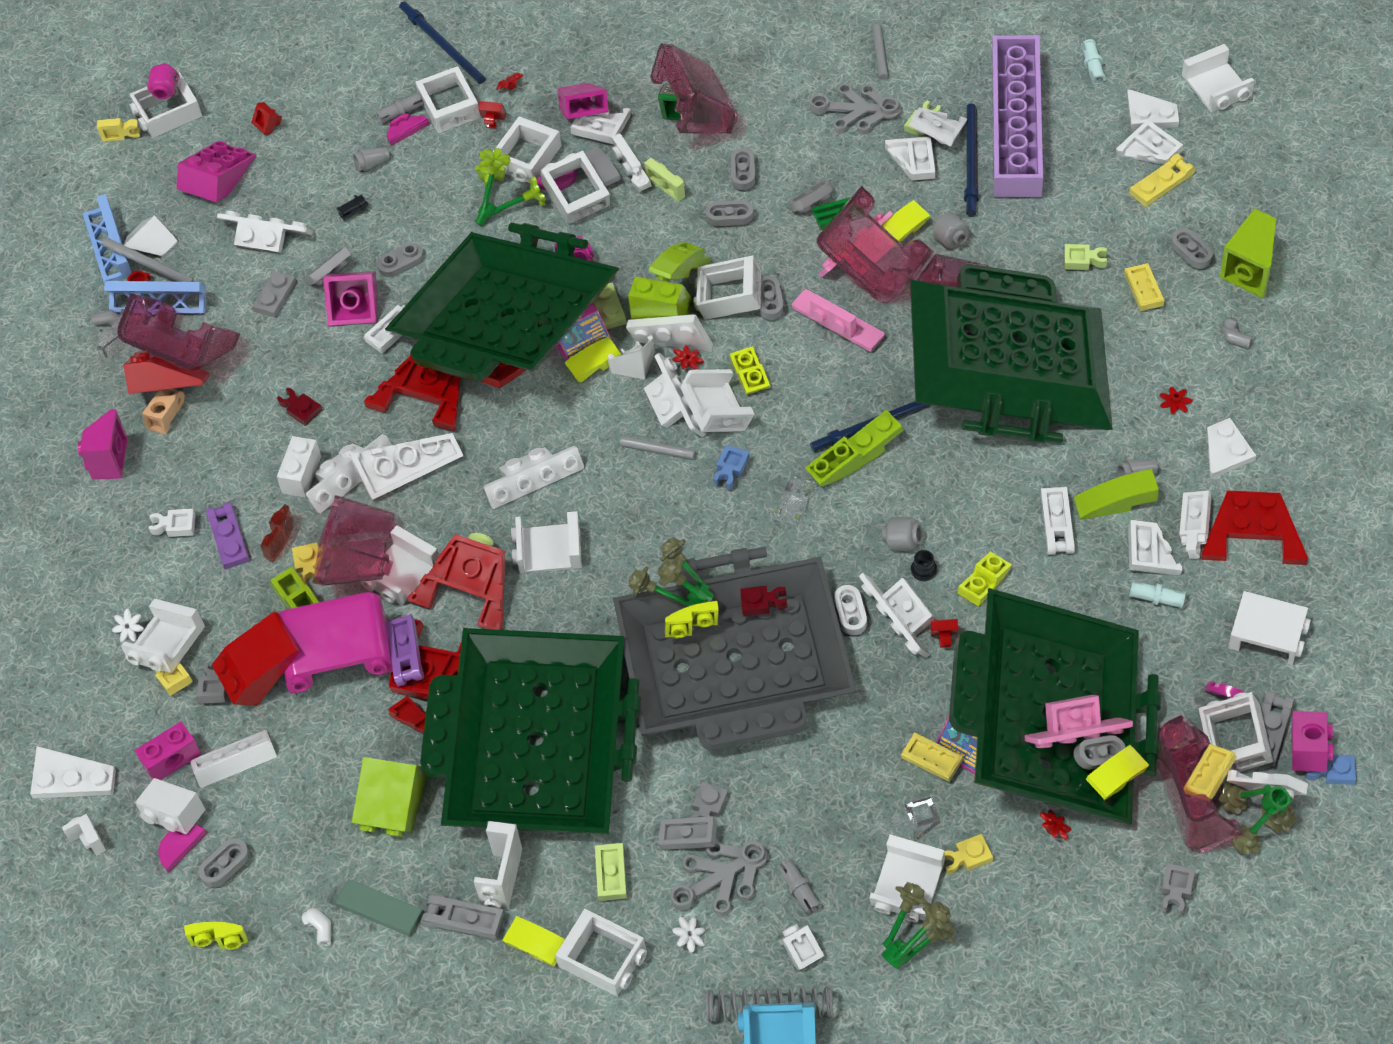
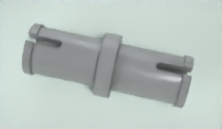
(399, 108)
(798, 886)

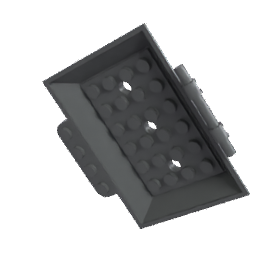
(763, 690)

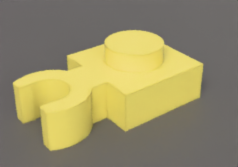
(116, 130)
(305, 560)
(174, 681)
(970, 853)

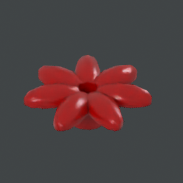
(510, 82)
(686, 358)
(1175, 400)
(1054, 825)

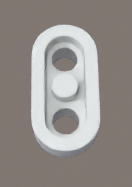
(850, 611)

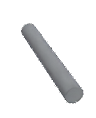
(879, 51)
(657, 447)

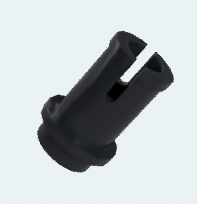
(352, 207)

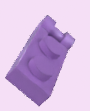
(227, 536)
(404, 650)

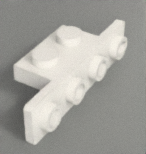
(260, 234)
(668, 397)
(532, 473)
(339, 475)
(904, 608)

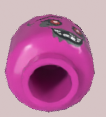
(163, 81)

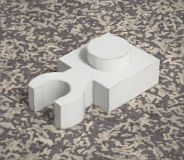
(176, 523)

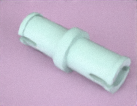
(1093, 61)
(1157, 594)

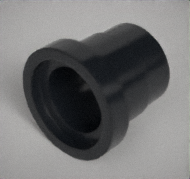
(923, 572)

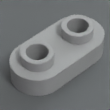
(742, 171)
(817, 192)
(729, 213)
(1193, 250)
(400, 260)
(771, 299)
(1094, 751)
(221, 862)

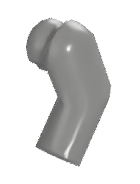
(106, 317)
(1232, 333)

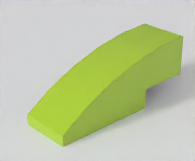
(1117, 495)
(292, 589)

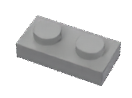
(334, 262)
(274, 294)
(687, 833)

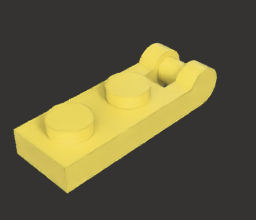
(1162, 180)

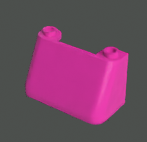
(337, 636)

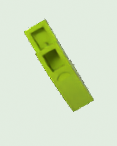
(678, 261)
(853, 453)

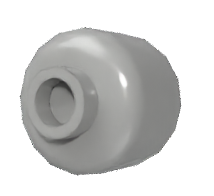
(950, 230)
(902, 533)

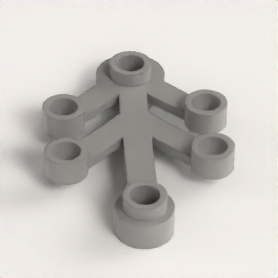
(883, 107)
(723, 874)

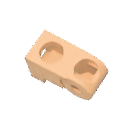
(162, 410)

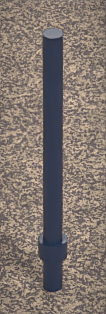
(417, 18)
(971, 191)
(834, 436)

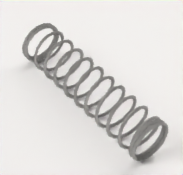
(827, 992)

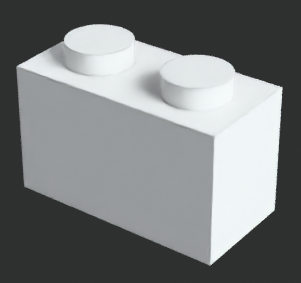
(298, 466)
(170, 806)

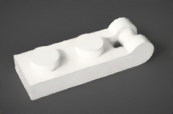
(1057, 520)

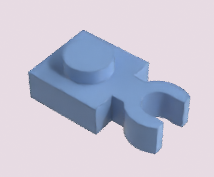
(730, 464)
(1338, 771)

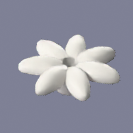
(124, 627)
(689, 934)

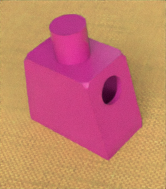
(577, 100)

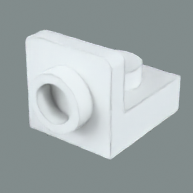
(84, 829)
(801, 946)

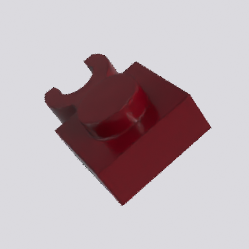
(300, 408)
(758, 600)

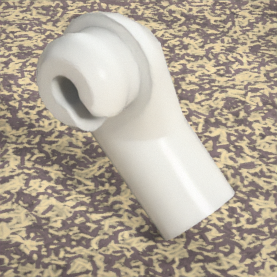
(317, 919)

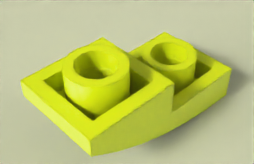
(906, 220)
(592, 358)
(749, 370)
(986, 575)
(681, 622)
(1117, 771)
(227, 935)
(534, 940)

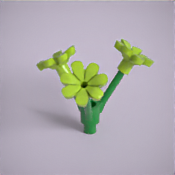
(493, 169)

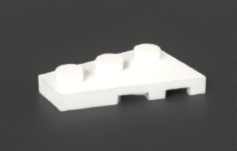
(671, 331)
(69, 776)

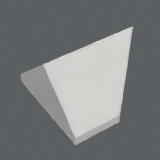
(151, 237)
(634, 361)

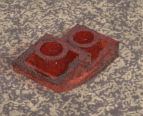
(281, 527)

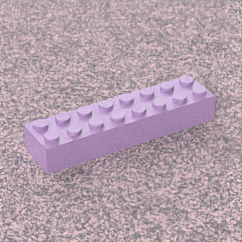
(1017, 116)

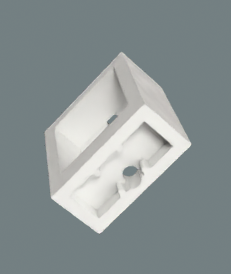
(444, 118)
(169, 120)
(537, 134)
(584, 206)
(741, 268)
(1240, 704)
(579, 936)

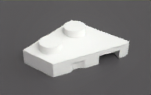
(1158, 111)
(937, 125)
(601, 126)
(1150, 145)
(913, 156)
(1227, 448)
(1150, 550)
(1292, 785)

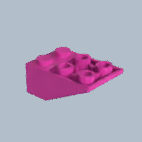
(213, 170)

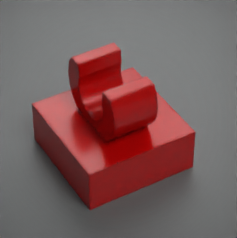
(491, 112)
(265, 118)
(944, 630)

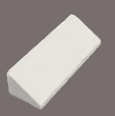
(233, 758)

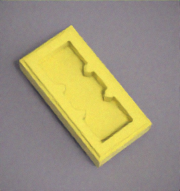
(1144, 287)
(931, 757)
(1210, 771)

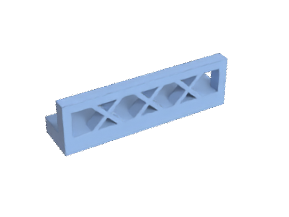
(112, 230)
(162, 288)

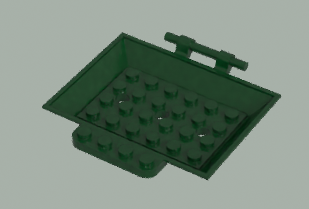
(497, 303)
(996, 372)
(1004, 688)
(487, 714)

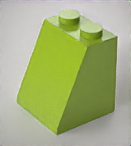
(1249, 254)
(658, 299)
(388, 796)

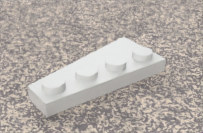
(398, 464)

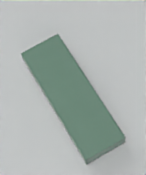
(379, 907)

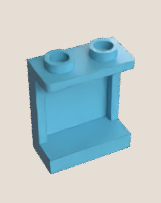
(778, 1023)

